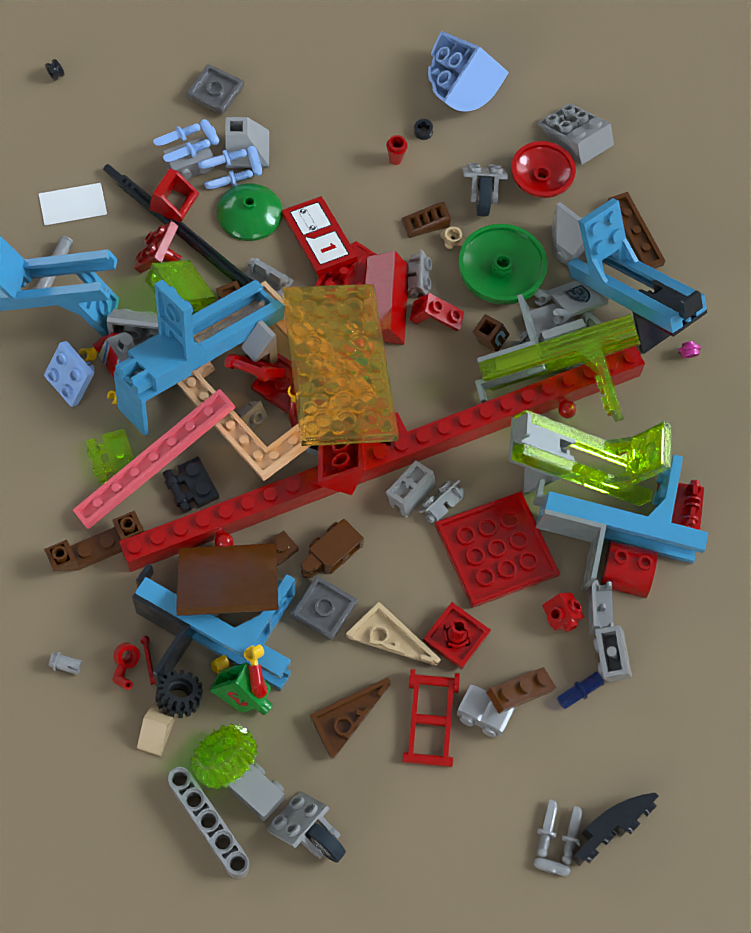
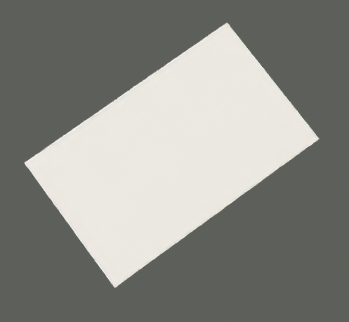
(72, 204)

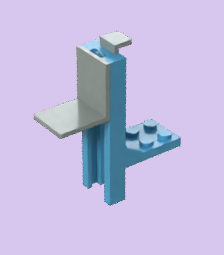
(604, 523)

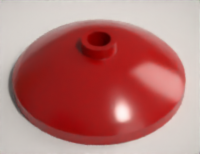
(545, 161)

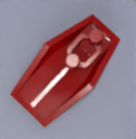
(350, 274)

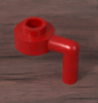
(129, 661)

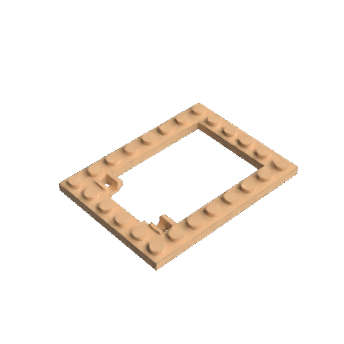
(262, 459)

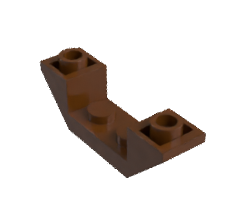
(96, 548)

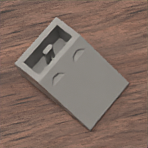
(578, 132)

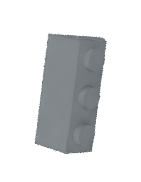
(137, 324)

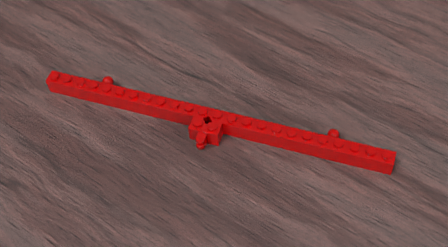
(417, 444)

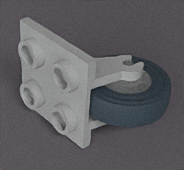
(484, 195)
(299, 824)

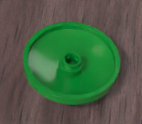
(502, 263)

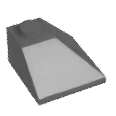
(566, 235)

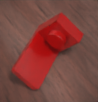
(437, 309)

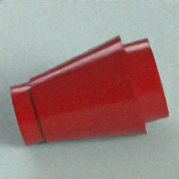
(396, 149)

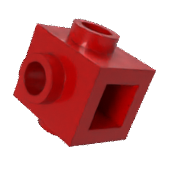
(563, 612)

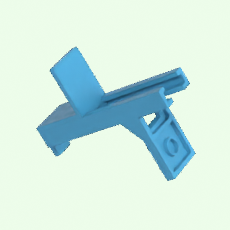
(90, 300)

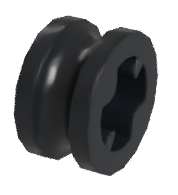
(54, 69)
(429, 129)

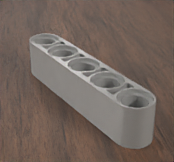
(205, 810)

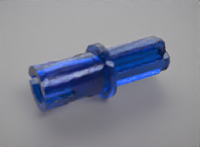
(580, 690)

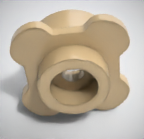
(454, 232)

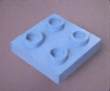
(69, 373)

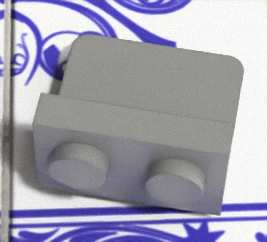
(547, 329)

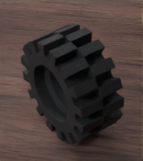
(175, 704)

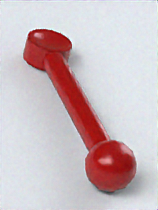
(145, 641)

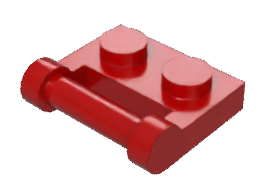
(262, 369)

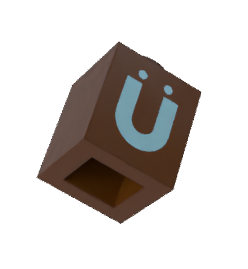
(491, 333)

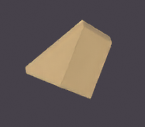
(155, 730)

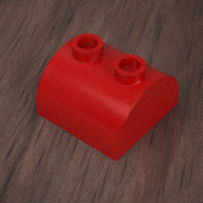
(629, 568)

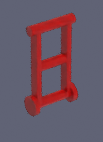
(453, 687)

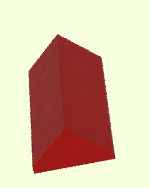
(390, 281)
(341, 466)

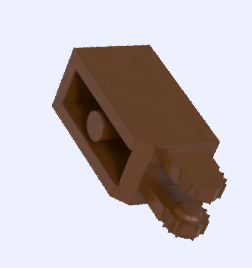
(332, 549)

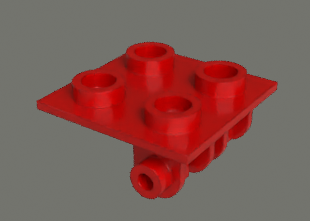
(688, 504)

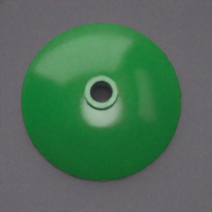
(249, 221)

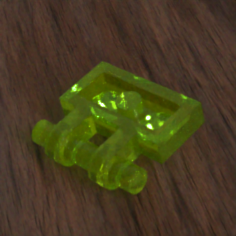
(118, 452)

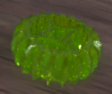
(224, 756)

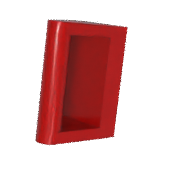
(173, 181)

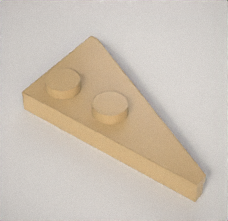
(385, 631)

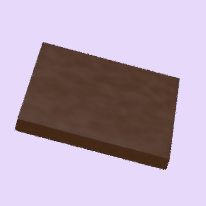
(227, 579)

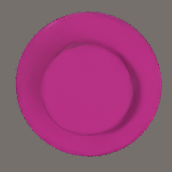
(689, 349)

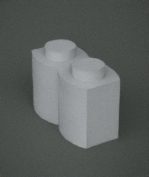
(479, 710)

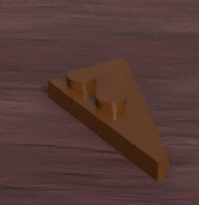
(341, 719)

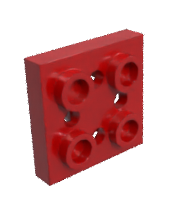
(157, 248)
(461, 628)

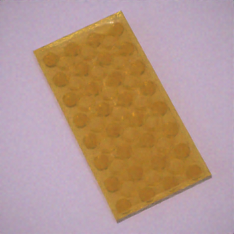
(339, 365)

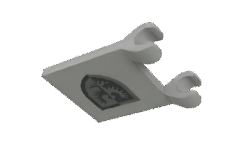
(572, 299)

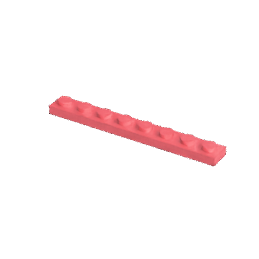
(153, 458)

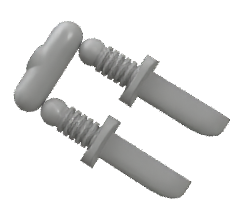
(571, 839)

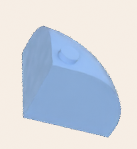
(463, 73)

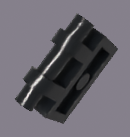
(197, 481)

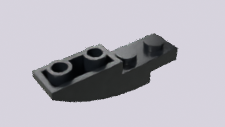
(618, 818)

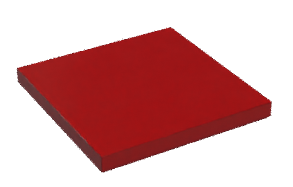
(496, 549)

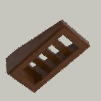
(431, 211)

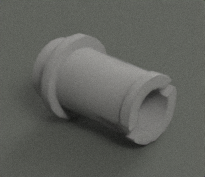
(65, 663)

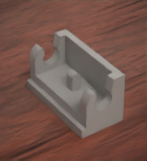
(411, 488)
(600, 606)

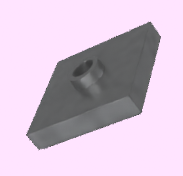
(215, 89)
(324, 608)

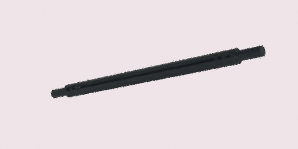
(182, 231)

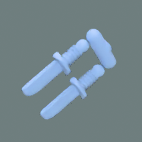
(189, 149)
(226, 158)

